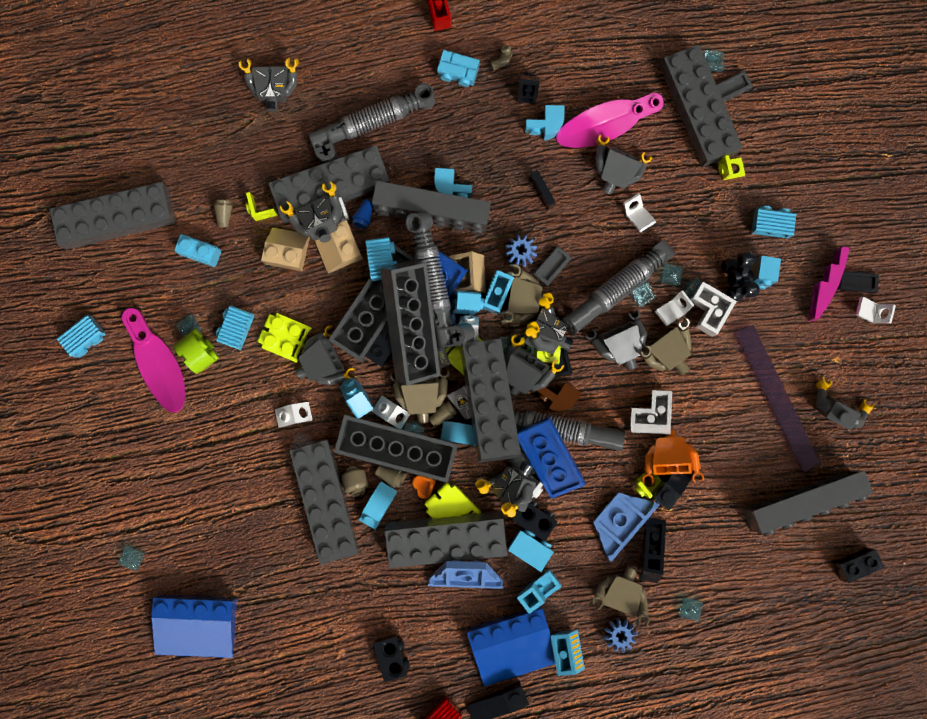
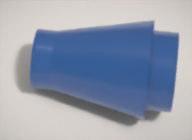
(363, 215)

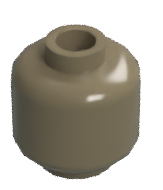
(354, 481)

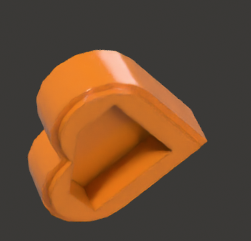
(424, 486)

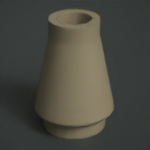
(223, 212)
(444, 413)
(391, 476)

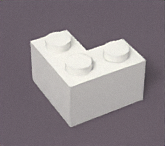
(716, 308)
(654, 420)

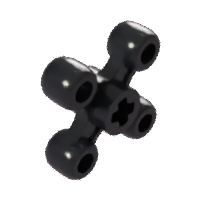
(740, 276)

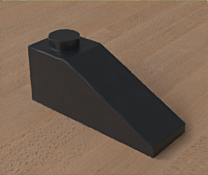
(528, 88)
(670, 489)
(652, 552)
(499, 703)

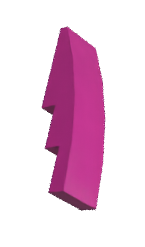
(825, 289)

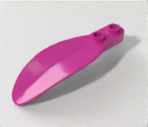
(606, 119)
(156, 363)

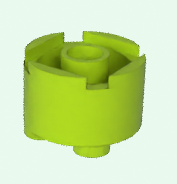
(196, 351)

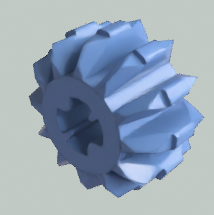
(527, 248)
(628, 633)

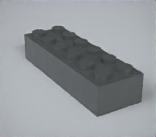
(700, 105)
(353, 176)
(444, 208)
(113, 216)
(365, 317)
(410, 321)
(489, 400)
(396, 448)
(808, 501)
(325, 502)
(445, 539)

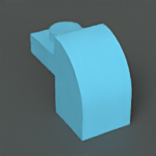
(550, 125)
(445, 184)
(457, 433)
(377, 505)
(538, 590)

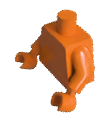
(671, 456)

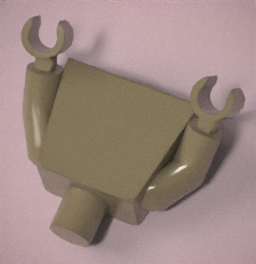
(523, 297)
(670, 349)
(421, 396)
(623, 595)

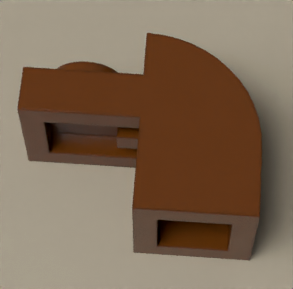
(563, 400)

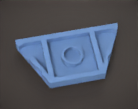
(621, 521)
(466, 575)

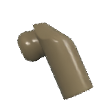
(504, 59)

